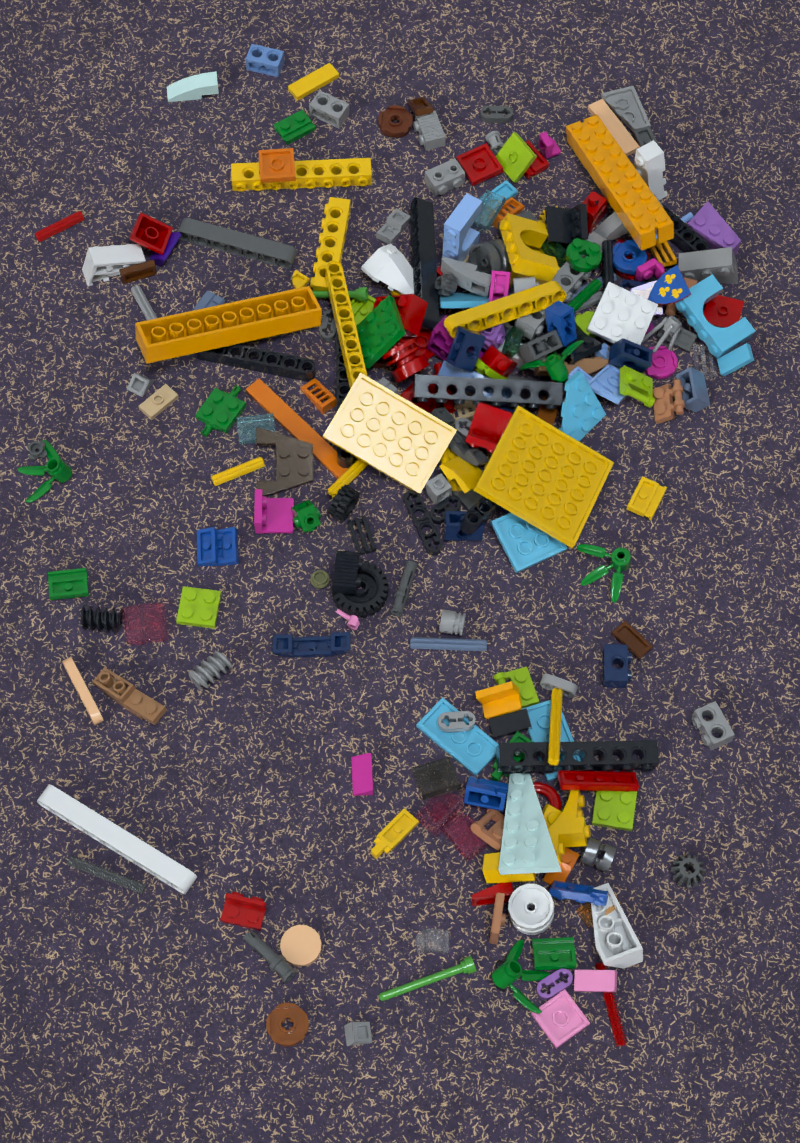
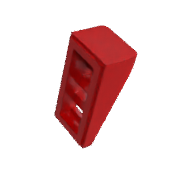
(488, 895)

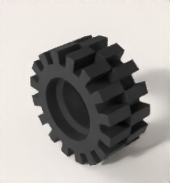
(344, 503)

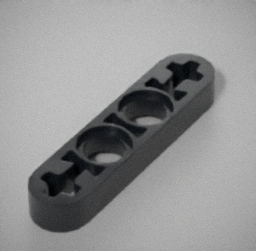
(426, 521)

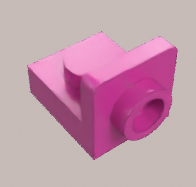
(548, 146)
(649, 268)

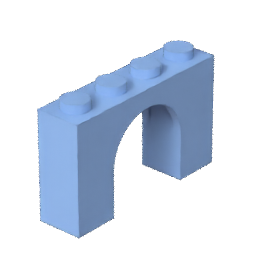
(458, 235)

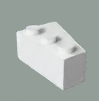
(107, 260)

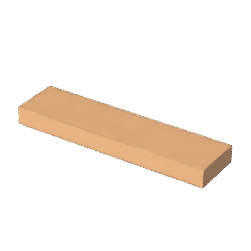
(614, 125)

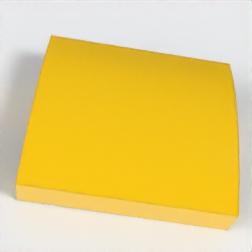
(463, 472)

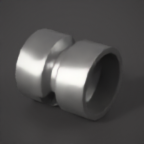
(591, 851)

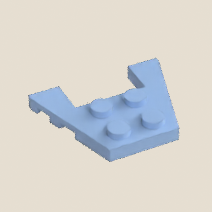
(606, 381)

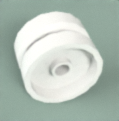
(540, 902)

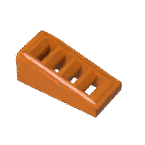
(511, 201)
(322, 407)

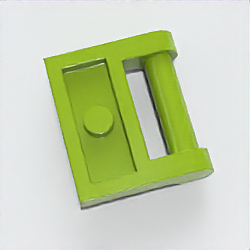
(636, 386)
(523, 680)

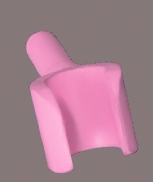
(353, 621)

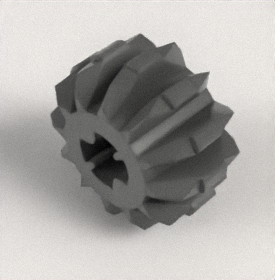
(681, 865)

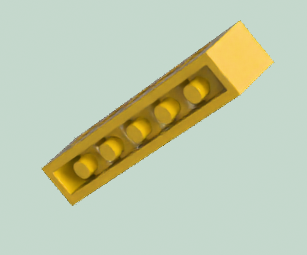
(333, 235)

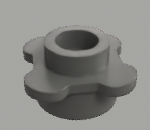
(32, 447)

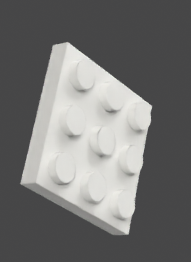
(621, 315)

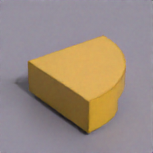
(299, 280)

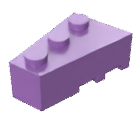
(714, 229)

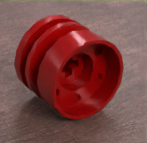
(405, 359)

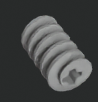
(209, 670)

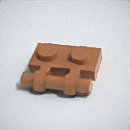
(664, 405)

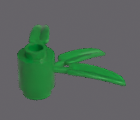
(554, 363)
(55, 467)
(620, 562)
(511, 971)

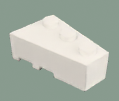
(650, 165)

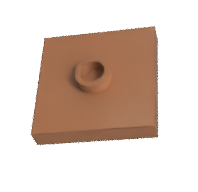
(498, 918)

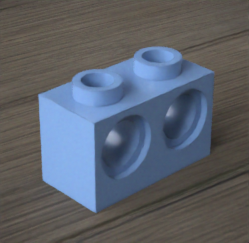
(265, 60)

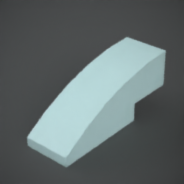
(193, 87)

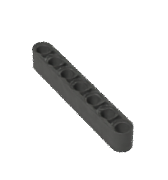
(237, 243)

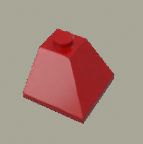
(150, 233)

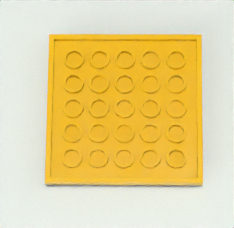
(544, 476)

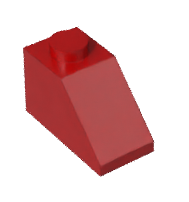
(498, 361)

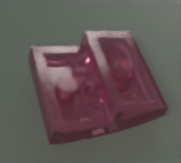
(145, 623)

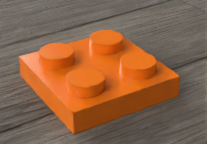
(277, 165)

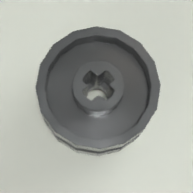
(490, 256)

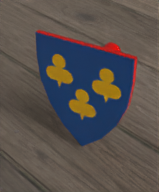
(670, 288)

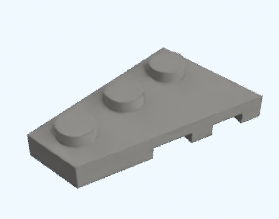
(627, 107)

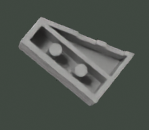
(704, 263)

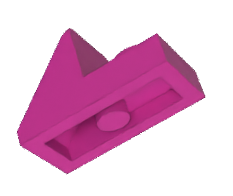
(499, 285)

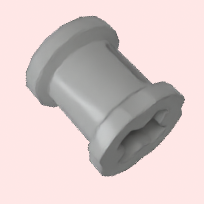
(495, 142)

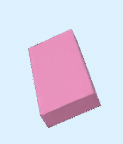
(595, 981)

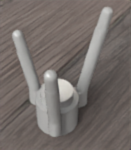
(671, 326)

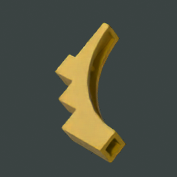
(566, 831)

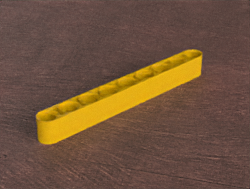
(339, 293)

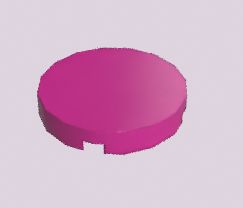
(663, 363)

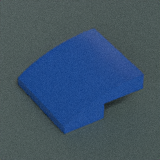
(217, 547)

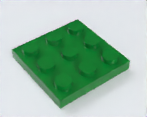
(380, 331)

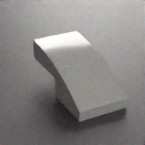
(393, 227)

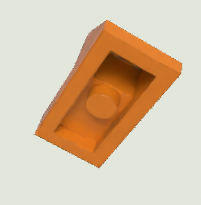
(566, 865)

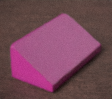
(362, 775)

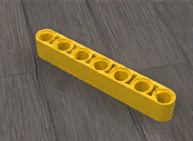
(506, 308)

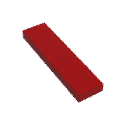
(598, 781)

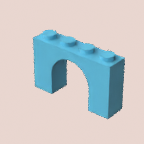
(717, 339)

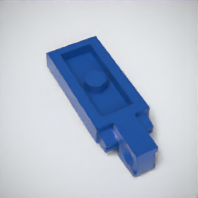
(578, 892)

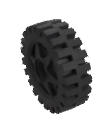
(370, 599)

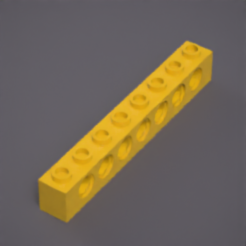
(308, 175)

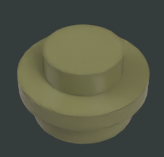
(319, 579)

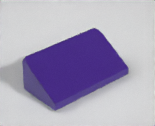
(160, 259)

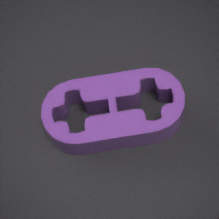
(551, 980)

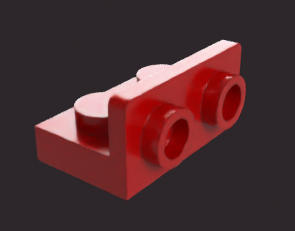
(243, 911)

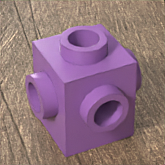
(494, 336)

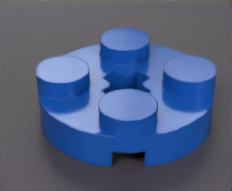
(626, 265)

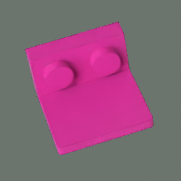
(272, 514)

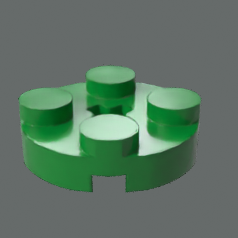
(585, 247)

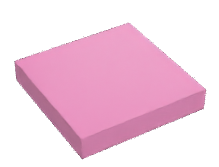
(560, 1018)

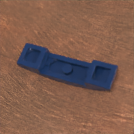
(313, 646)

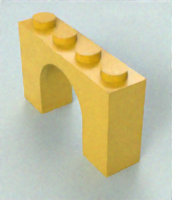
(523, 260)

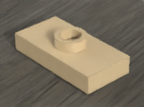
(158, 402)

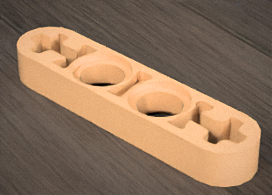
(82, 691)

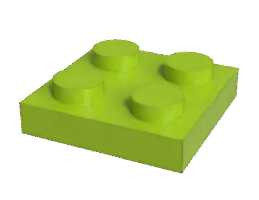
(198, 607)
(614, 809)

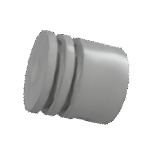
(452, 622)

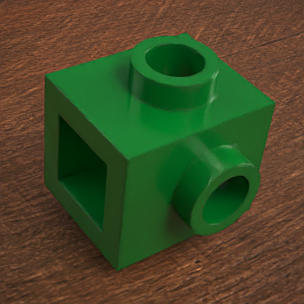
(306, 516)

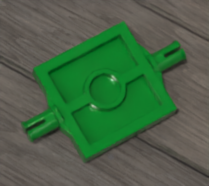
(220, 410)

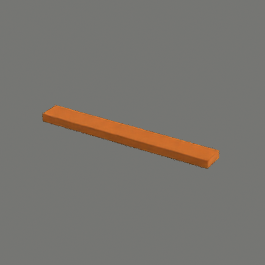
(295, 426)

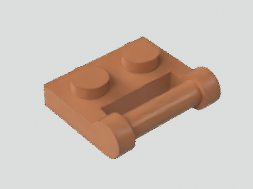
(495, 833)

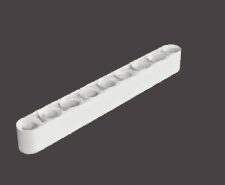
(117, 839)

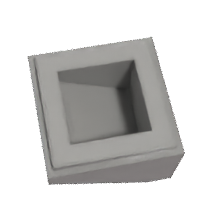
(139, 384)
(358, 1033)

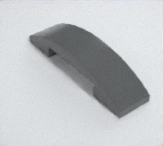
(458, 444)

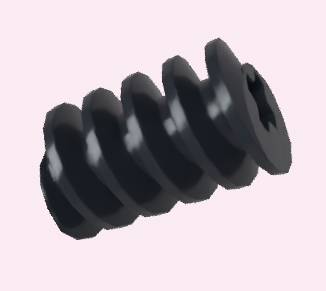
(101, 620)

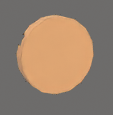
(300, 945)

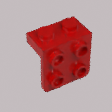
(487, 426)

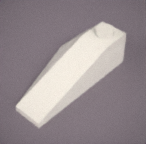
(391, 268)
(614, 935)

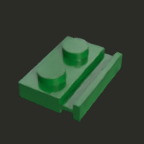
(294, 127)
(68, 584)
(554, 953)

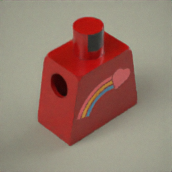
(595, 209)

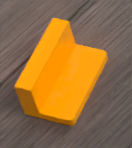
(499, 699)

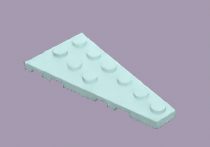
(525, 837)

